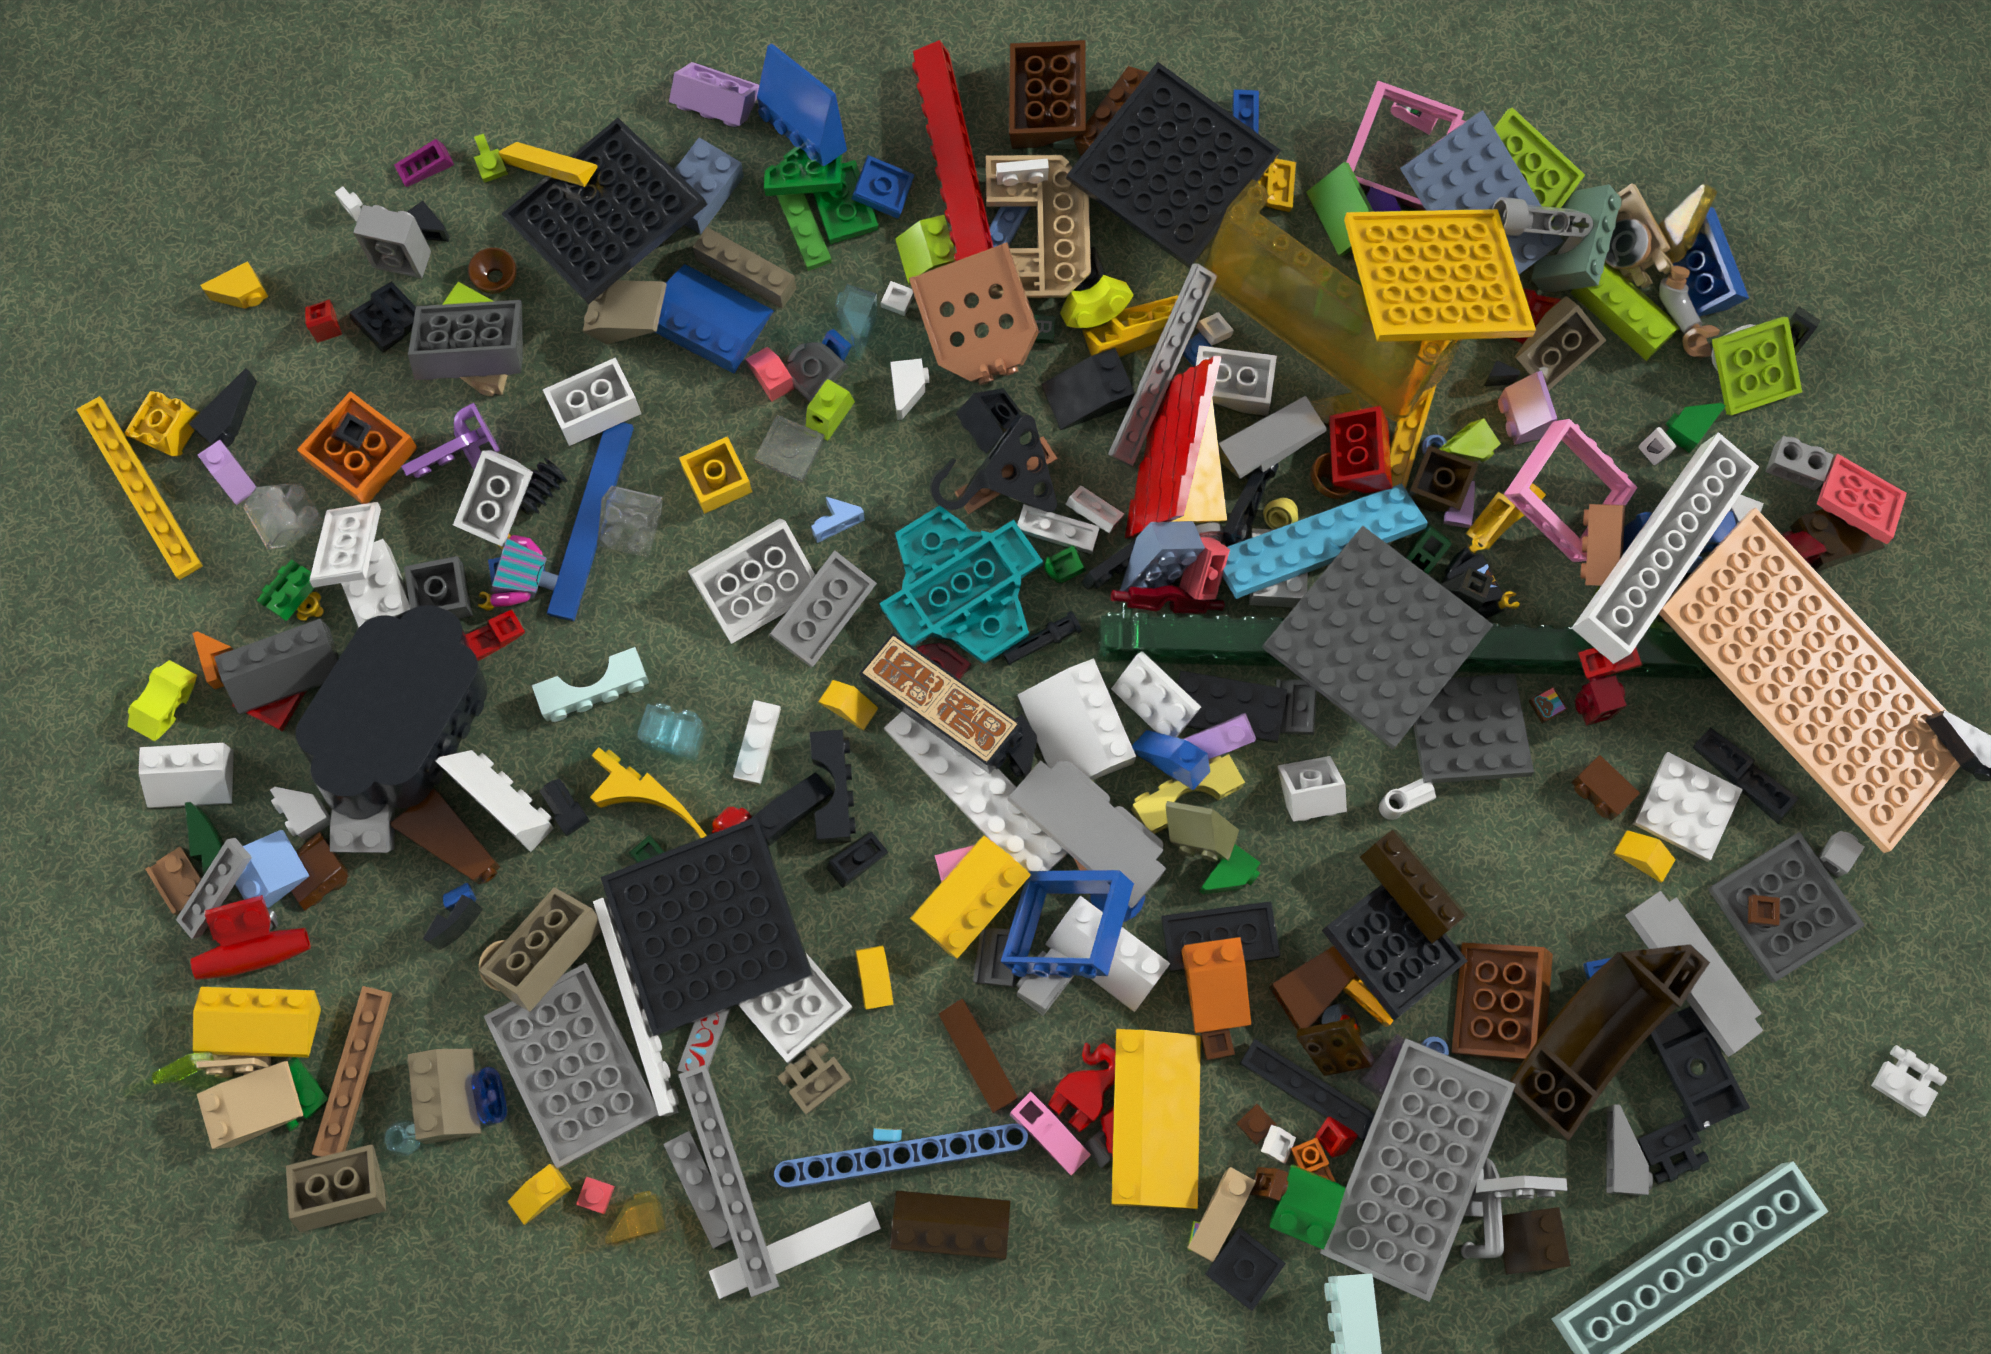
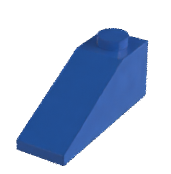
(1174, 757)

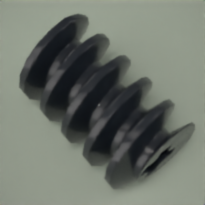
(541, 485)

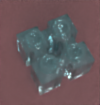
(672, 732)

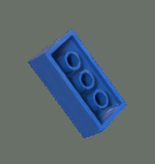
(1713, 274)

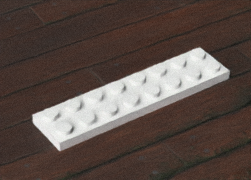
(978, 795)

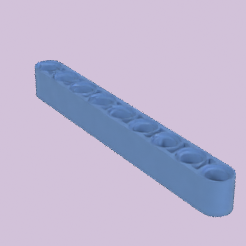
(887, 1156)

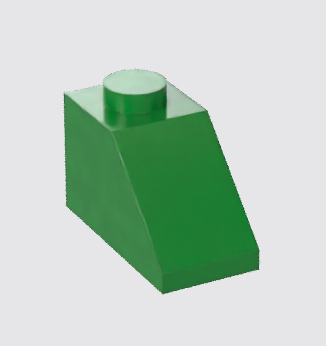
(1692, 424)
(1232, 874)

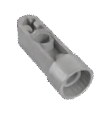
(1520, 218)

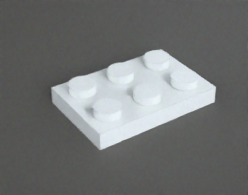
(1155, 696)

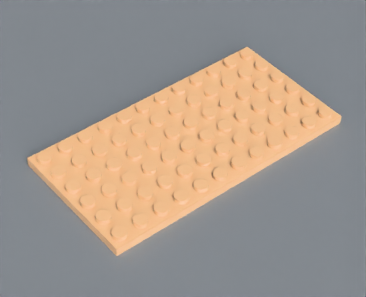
(1814, 678)

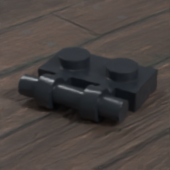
(1669, 1141)

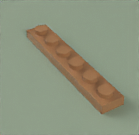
(352, 1072)

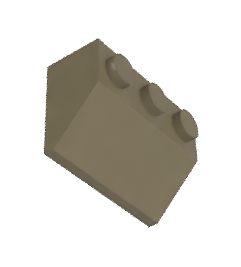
(443, 1095)
(335, 1188)

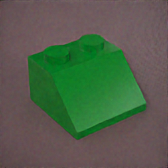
(1307, 1207)

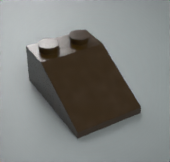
(1839, 538)

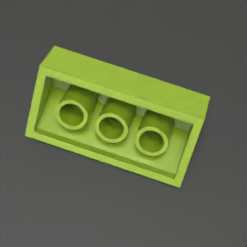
(1628, 312)

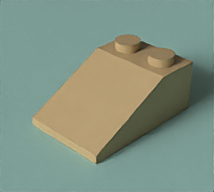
(249, 1105)

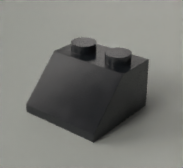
(988, 417)

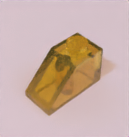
(637, 1219)

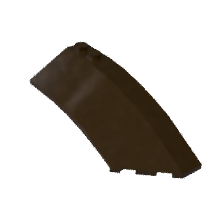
(1601, 1032)

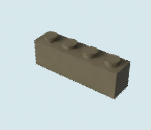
(744, 267)

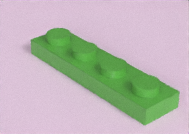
(804, 230)

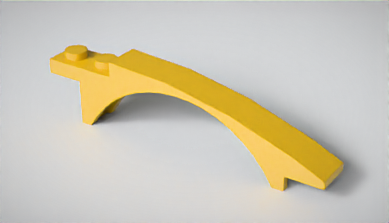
(624, 786)

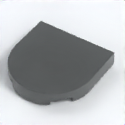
(812, 365)

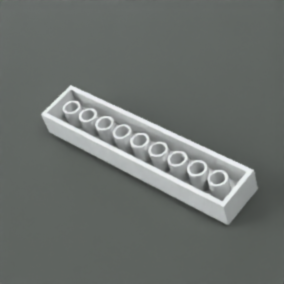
(1665, 548)

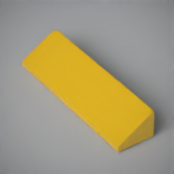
(548, 163)

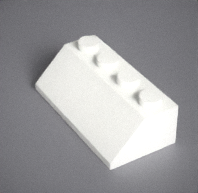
(1134, 964)

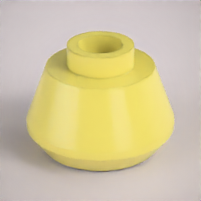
(1280, 513)

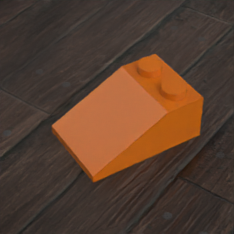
(1217, 984)

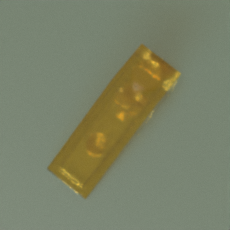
(1685, 222)

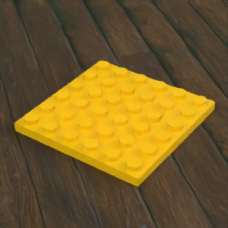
(1438, 275)

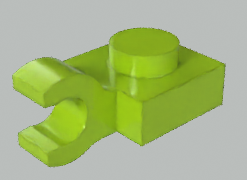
(489, 162)

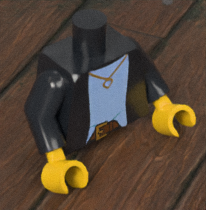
(1468, 557)

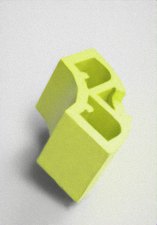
(1096, 304)
(155, 708)

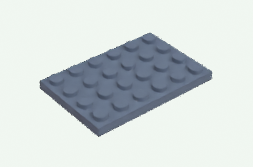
(1470, 173)

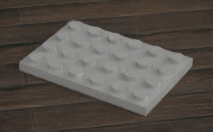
(573, 1067)

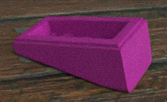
(420, 155)

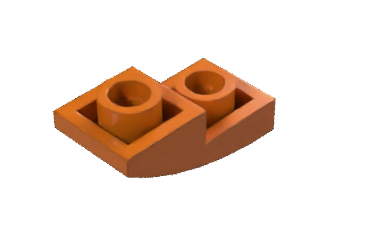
(1312, 1158)

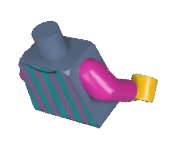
(518, 574)

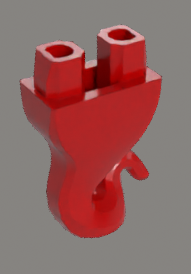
(1086, 1088)

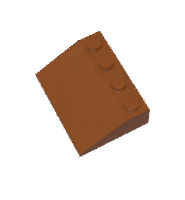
(1501, 1001)

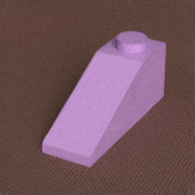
(1224, 736)

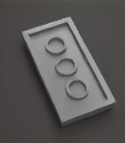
(822, 609)

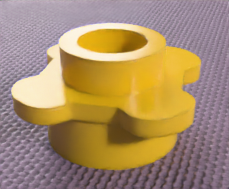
(315, 610)

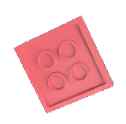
(1861, 499)

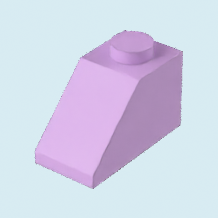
(227, 472)

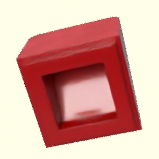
(1335, 1137)

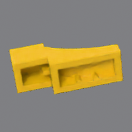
(1498, 517)

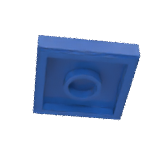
(882, 186)

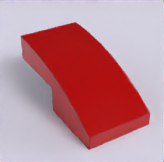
(495, 635)
(1598, 665)

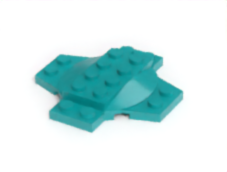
(961, 584)

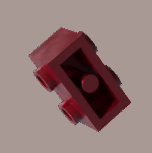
(1600, 699)

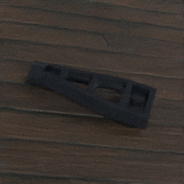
(1239, 526)

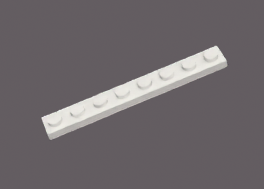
(648, 1045)

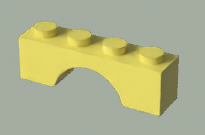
(1219, 783)

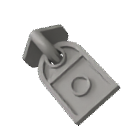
(1487, 1204)

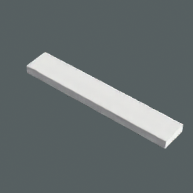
(802, 1246)

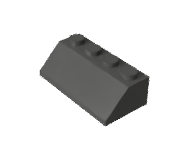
(278, 666)

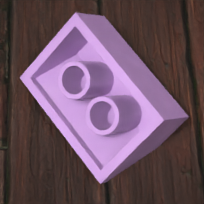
(713, 94)

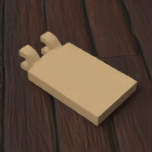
(1634, 207)

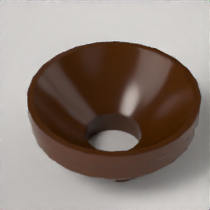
(491, 260)
(1323, 468)

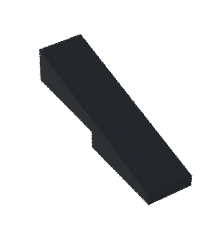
(1741, 772)

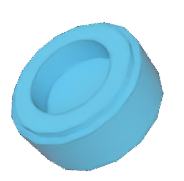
(887, 1134)

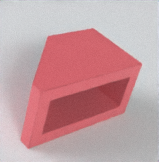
(770, 373)

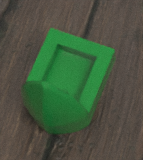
(1064, 565)

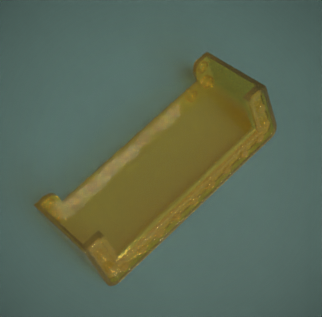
(1318, 310)

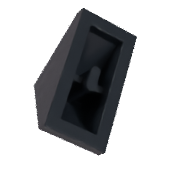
(428, 223)

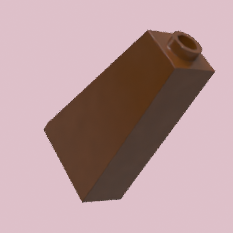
(447, 837)
(1312, 987)

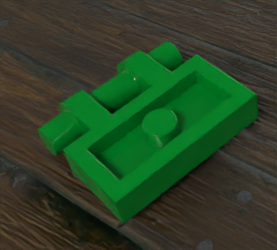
(291, 594)
(309, 1092)

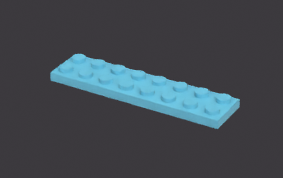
(1318, 540)

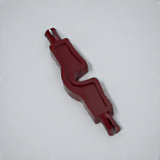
(1154, 599)

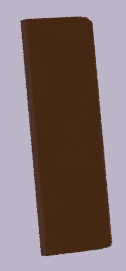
(978, 1056)

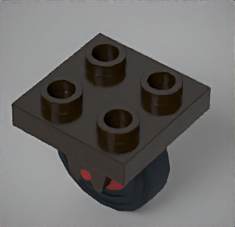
(1336, 1042)

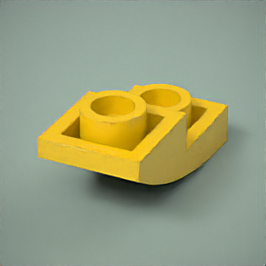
(874, 977)

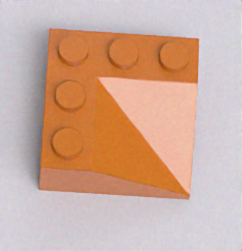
(360, 470)

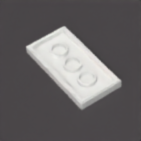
(345, 544)

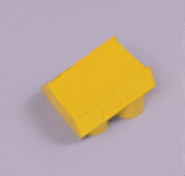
(162, 423)

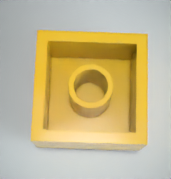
(715, 475)

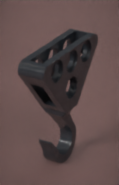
(988, 475)

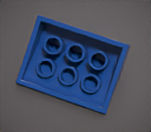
(800, 107)
(710, 318)

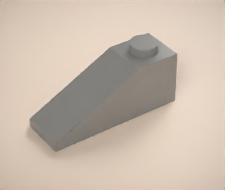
(1626, 1163)

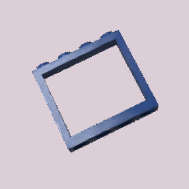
(1067, 882)

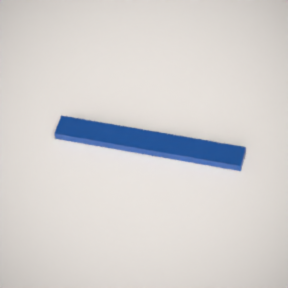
(584, 535)

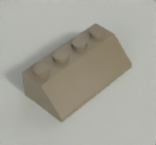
(542, 948)

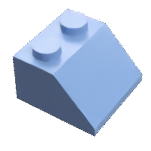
(272, 869)

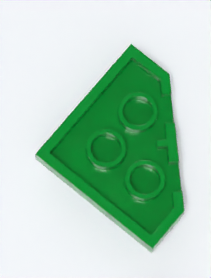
(802, 175)

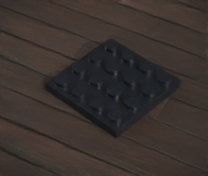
(1392, 952)

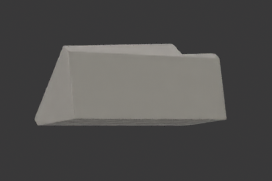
(1271, 438)

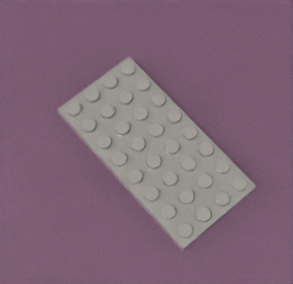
(1418, 1169)

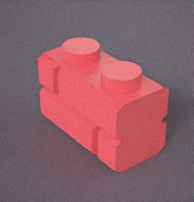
(1204, 575)

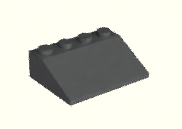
(466, 340)

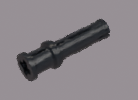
(1052, 633)

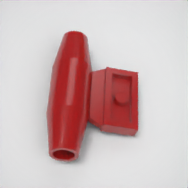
(245, 941)

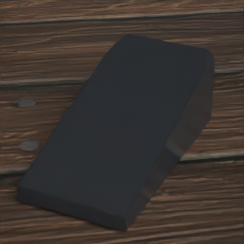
(856, 859)

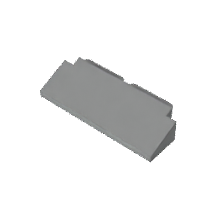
(1088, 826)
(1717, 994)

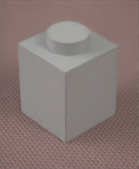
(1840, 853)

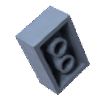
(712, 176)

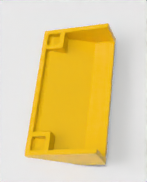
(1156, 1119)

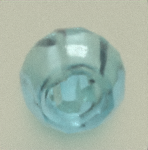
(401, 1138)

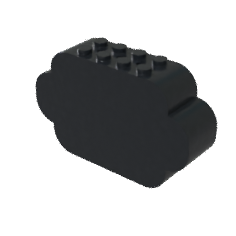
(391, 711)

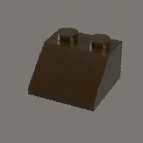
(1442, 481)
(1534, 1241)

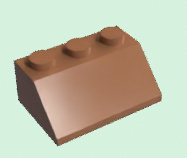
(1603, 541)

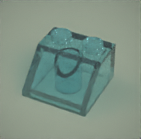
(857, 316)

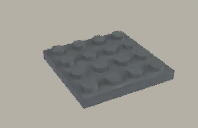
(1474, 732)
(1811, 907)

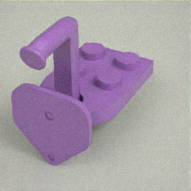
(465, 440)

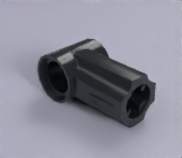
(567, 812)

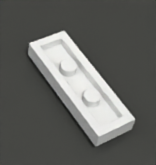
(1058, 529)
(757, 742)

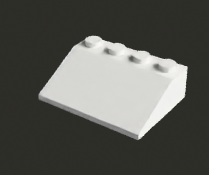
(753, 579)
(1078, 721)
(498, 797)

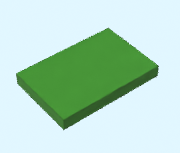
(1335, 197)

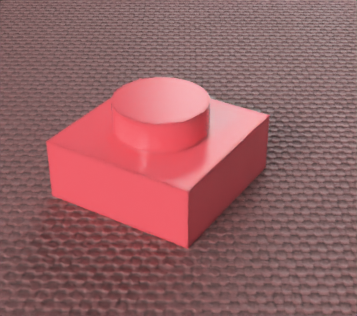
(595, 1195)

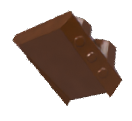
(324, 870)

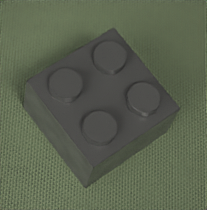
(439, 584)

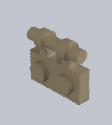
(820, 1084)

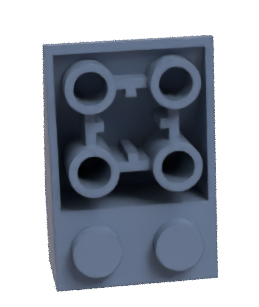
(1162, 554)

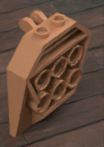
(954, 283)

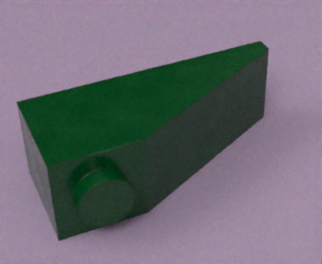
(1428, 549)

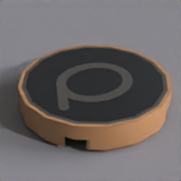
(1629, 244)

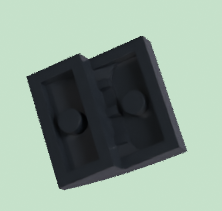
(385, 317)
(445, 931)

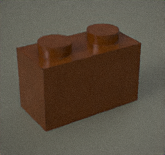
(1604, 788)

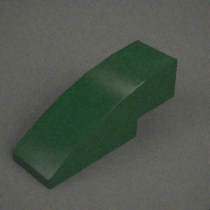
(202, 836)

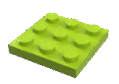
(1757, 365)

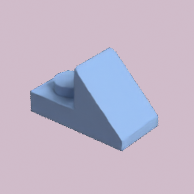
(843, 517)

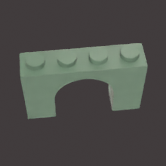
(1585, 262)

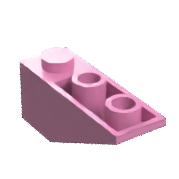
(1050, 1133)

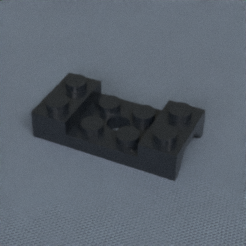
(1704, 1097)

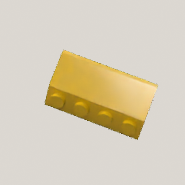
(970, 896)
(255, 1021)

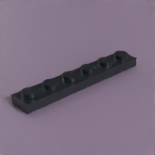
(1307, 1088)

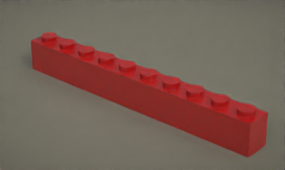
(952, 150)

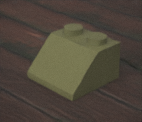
(1200, 831)

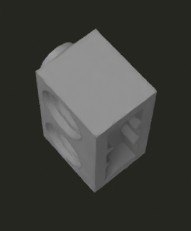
(1798, 469)

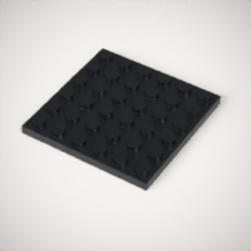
(1172, 164)
(613, 221)
(706, 926)

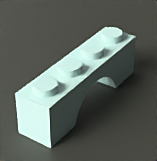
(623, 675)

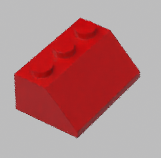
(1361, 450)

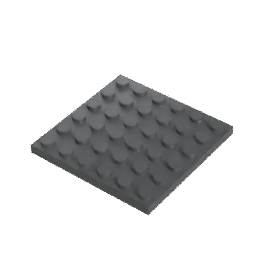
(1377, 637)

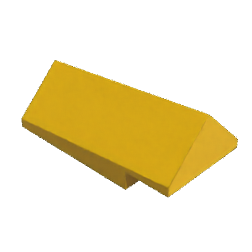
(1131, 329)

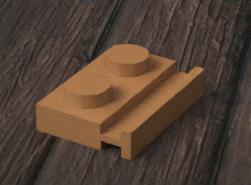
(175, 878)

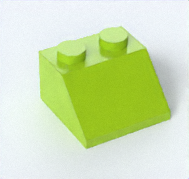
(925, 246)

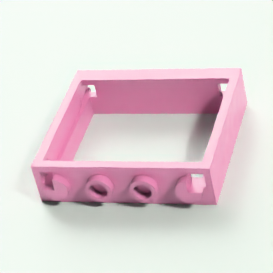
(1407, 99)
(1539, 512)

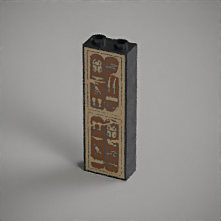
(942, 703)

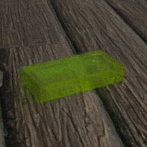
(180, 1068)

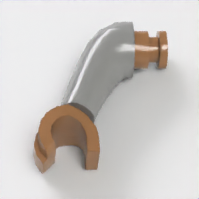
(1677, 302)

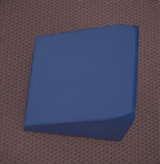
(452, 897)

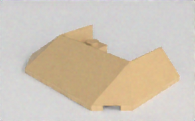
(1062, 228)

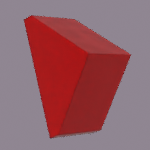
(322, 321)

